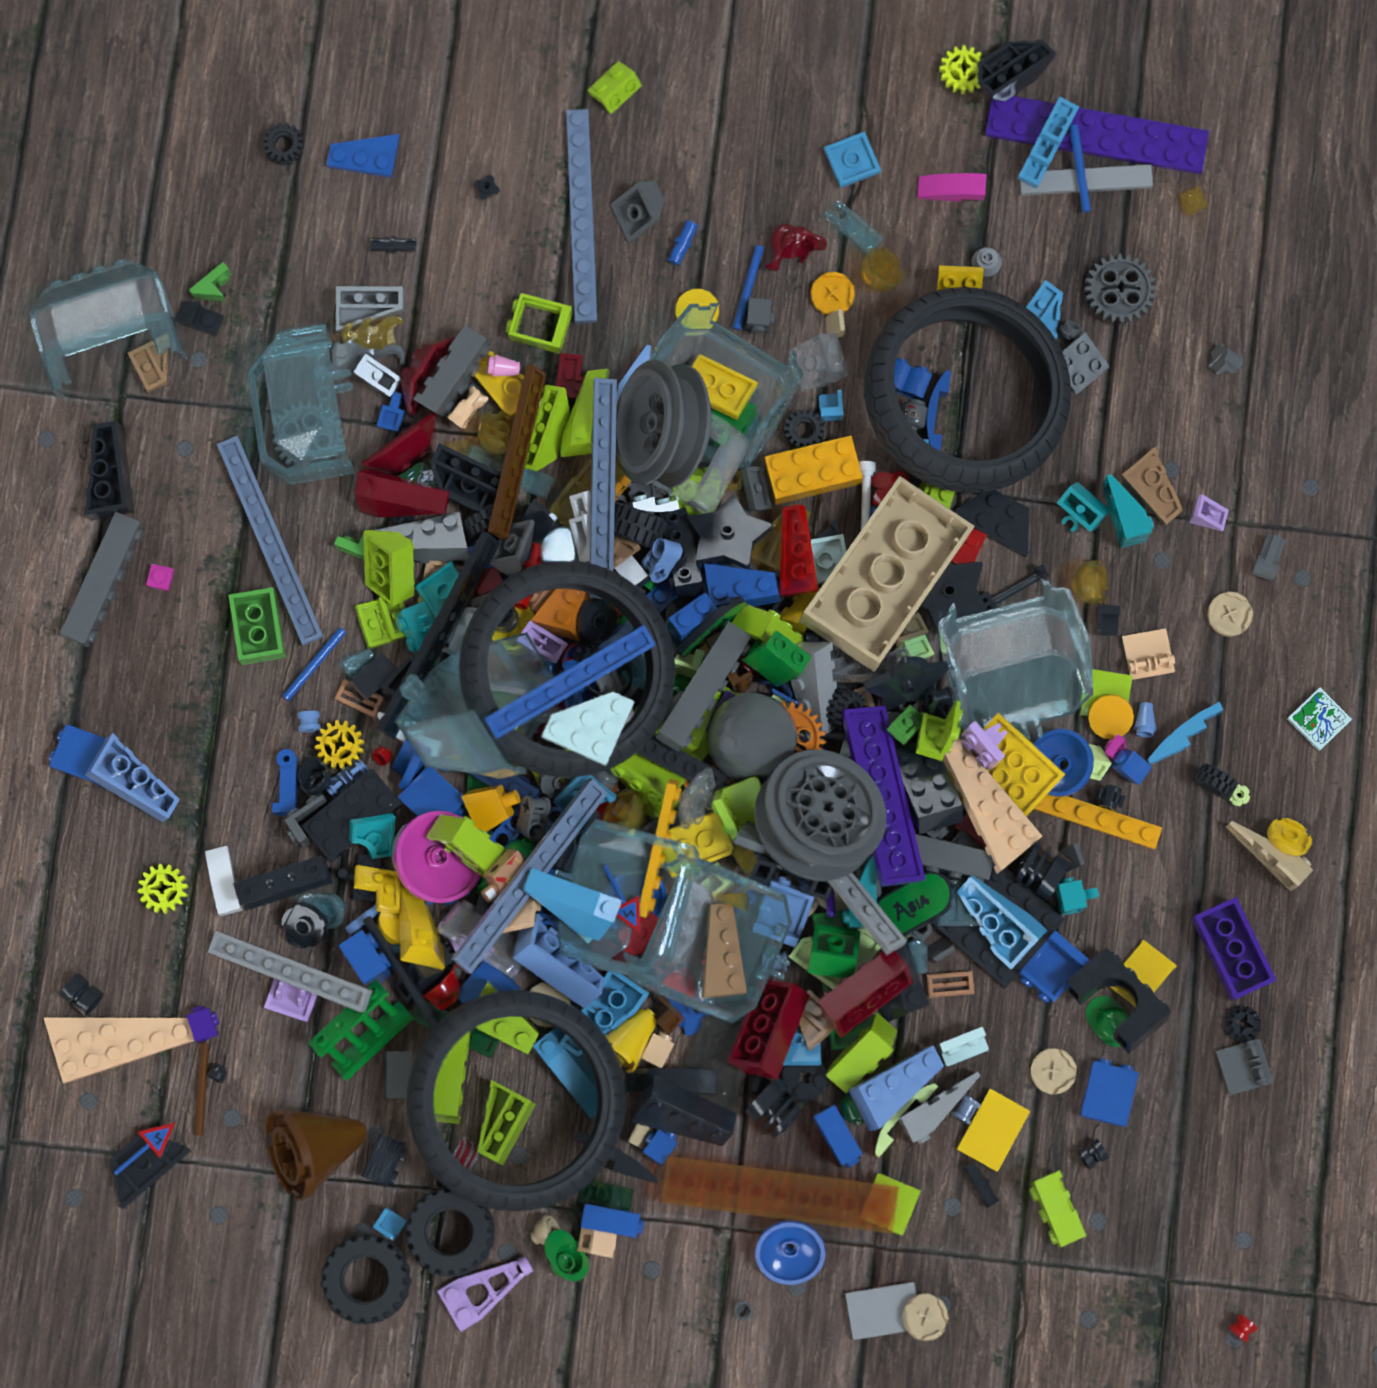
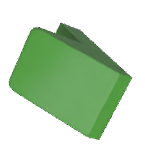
(206, 288)
(349, 546)
(906, 725)

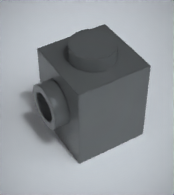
(759, 315)

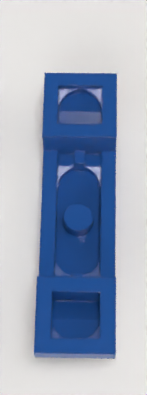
(940, 390)

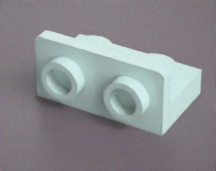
(963, 1046)

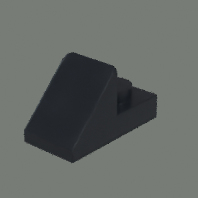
(199, 318)

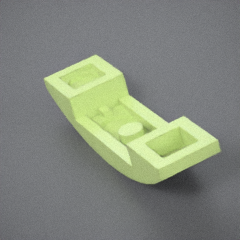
(884, 1139)

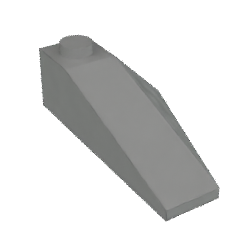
(928, 1116)

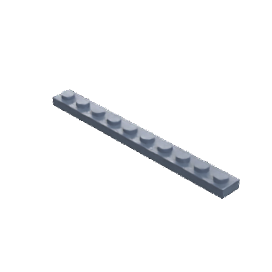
(581, 216)
(603, 473)
(270, 541)
(541, 859)

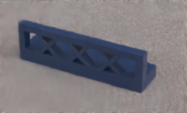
(518, 782)

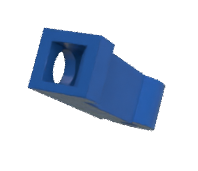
(288, 783)

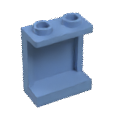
(799, 907)

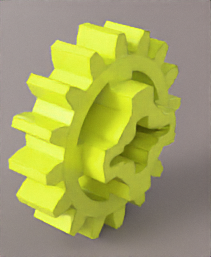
(955, 69)
(162, 878)

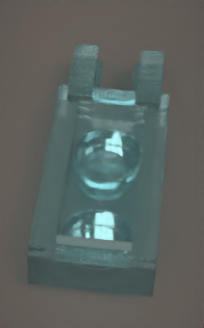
(855, 228)

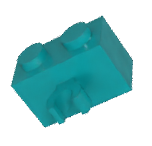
(1083, 508)
(415, 624)
(1072, 897)

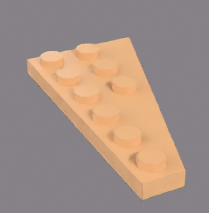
(991, 810)
(99, 1044)

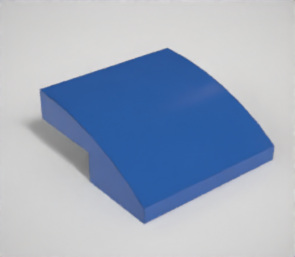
(474, 985)

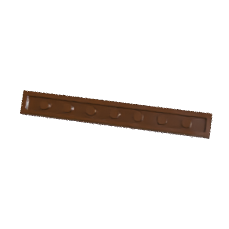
(517, 452)

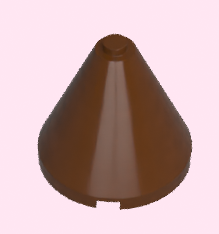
(310, 1147)

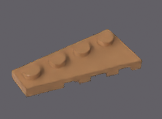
(723, 960)

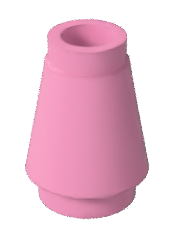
(502, 366)

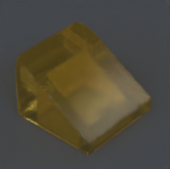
(737, 900)

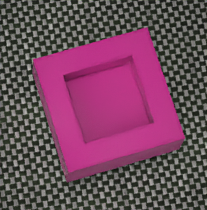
(160, 577)
(1114, 746)

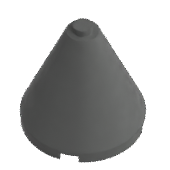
(751, 736)

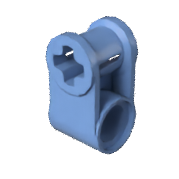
(662, 557)

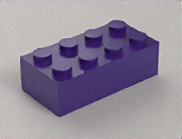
(1233, 949)

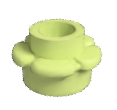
(1238, 801)

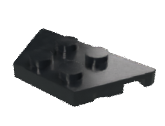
(999, 518)
(145, 1169)

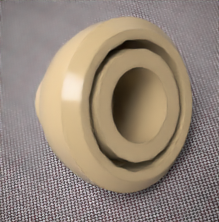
(543, 1227)

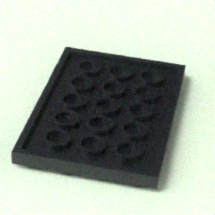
(976, 945)

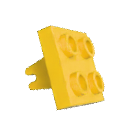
(959, 277)

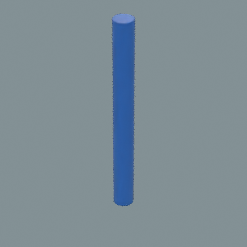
(1080, 170)
(744, 300)
(312, 666)

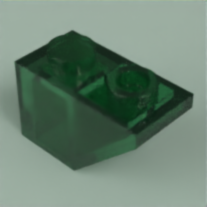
(607, 1196)

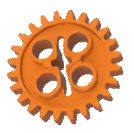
(805, 721)

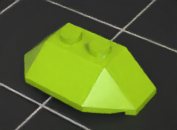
(548, 428)

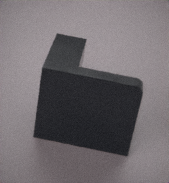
(1106, 620)

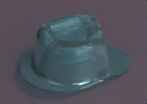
(328, 904)

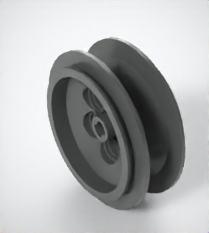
(662, 423)
(801, 834)

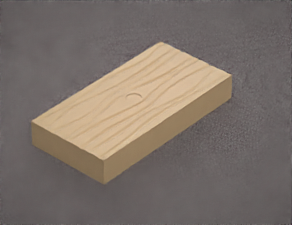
(886, 574)

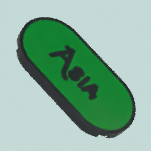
(710, 626)
(918, 903)

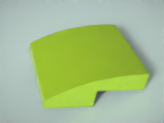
(379, 622)
(1107, 683)
(906, 1201)

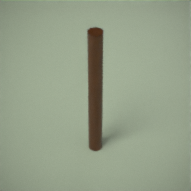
(201, 1089)

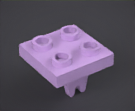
(984, 744)
(290, 1000)

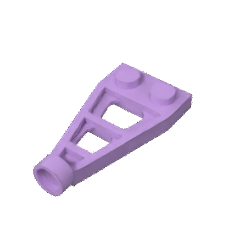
(458, 1302)

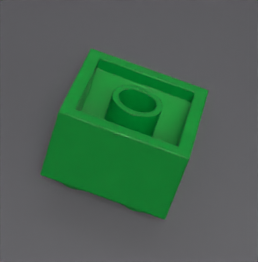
(834, 951)

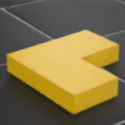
(384, 883)

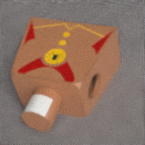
(501, 873)

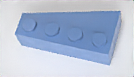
(130, 779)
(539, 952)
(893, 1087)

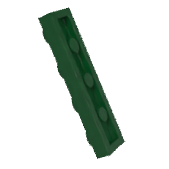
(479, 1040)

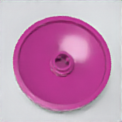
(425, 865)

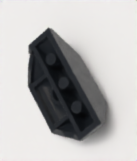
(1013, 67)
(468, 480)

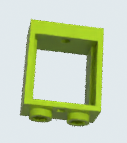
(560, 333)

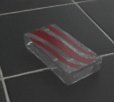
(466, 1153)

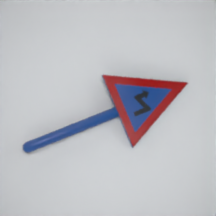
(629, 911)
(155, 1138)

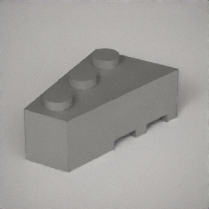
(363, 302)

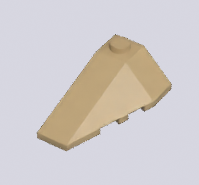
(1286, 868)

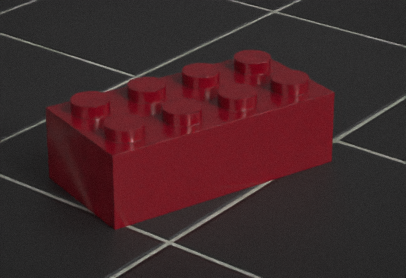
(865, 992)
(769, 1030)

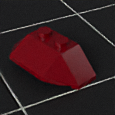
(422, 367)
(405, 449)

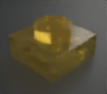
(1193, 201)

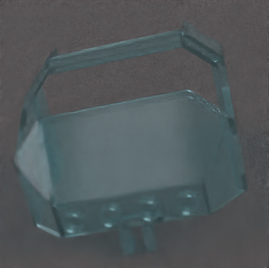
(302, 404)
(628, 861)

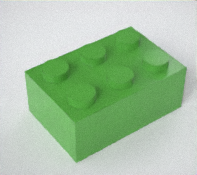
(257, 626)

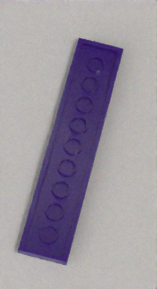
(1104, 134)

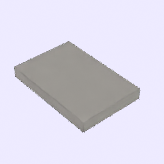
(878, 1310)

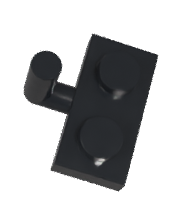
(359, 894)

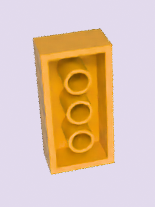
(813, 470)

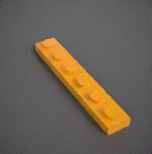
(1101, 820)
(657, 857)

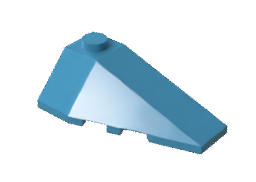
(1004, 924)
(615, 1005)

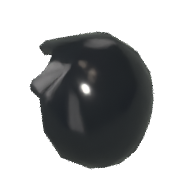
(313, 776)

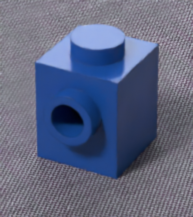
(1130, 766)
(660, 1146)

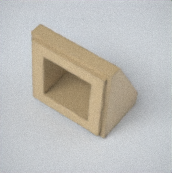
(835, 323)
(640, 1135)

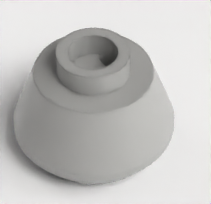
(989, 267)

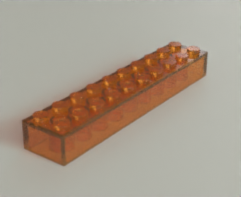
(780, 1195)

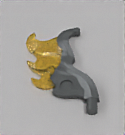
(369, 340)

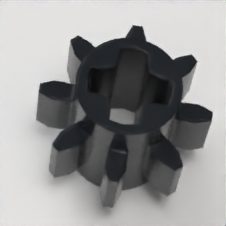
(1111, 797)

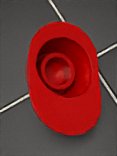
(446, 992)

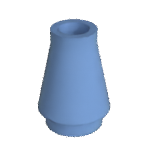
(1145, 721)

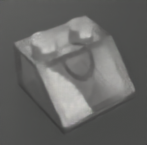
(820, 361)

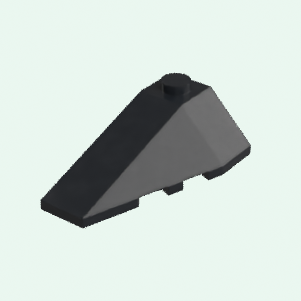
(544, 520)
(910, 999)

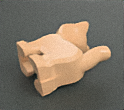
(467, 408)

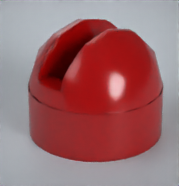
(382, 755)

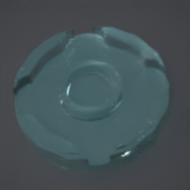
(559, 546)

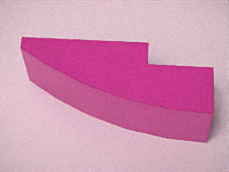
(952, 187)

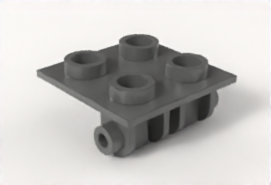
(1083, 362)
(1244, 1067)

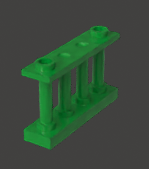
(368, 1044)

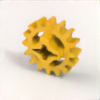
(342, 735)

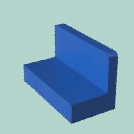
(407, 764)

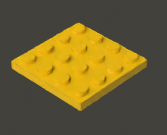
(1024, 770)

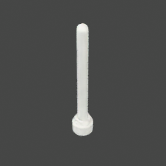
(867, 469)

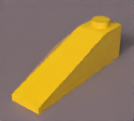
(418, 933)

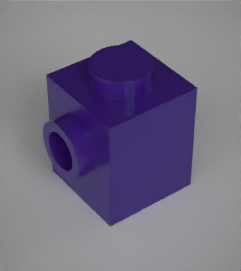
(203, 1024)

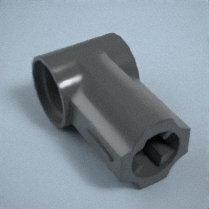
(1267, 563)

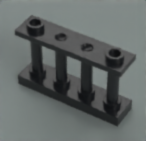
(283, 883)

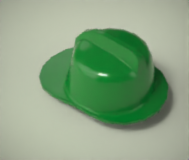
(1104, 1016)
(564, 1257)

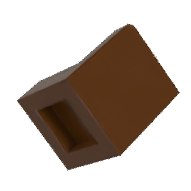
(667, 1016)

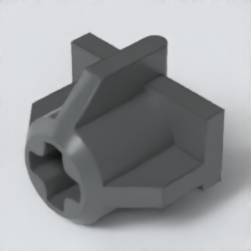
(1225, 360)

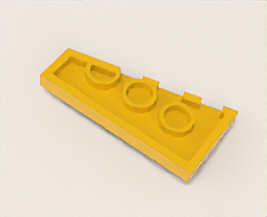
(502, 389)

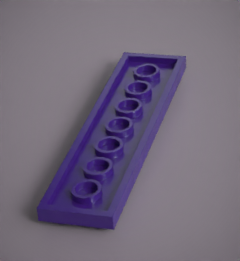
(874, 750)

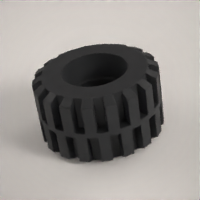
(637, 525)

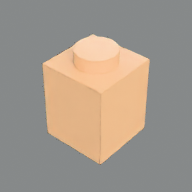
(658, 1050)
(597, 1243)

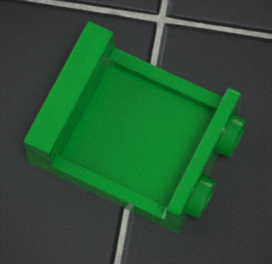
(777, 659)

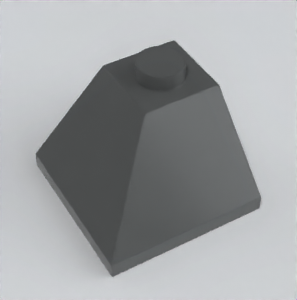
(638, 209)
(515, 550)

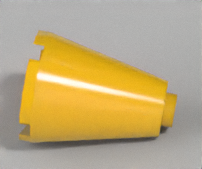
(632, 1038)

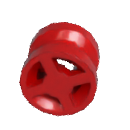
(1242, 1328)

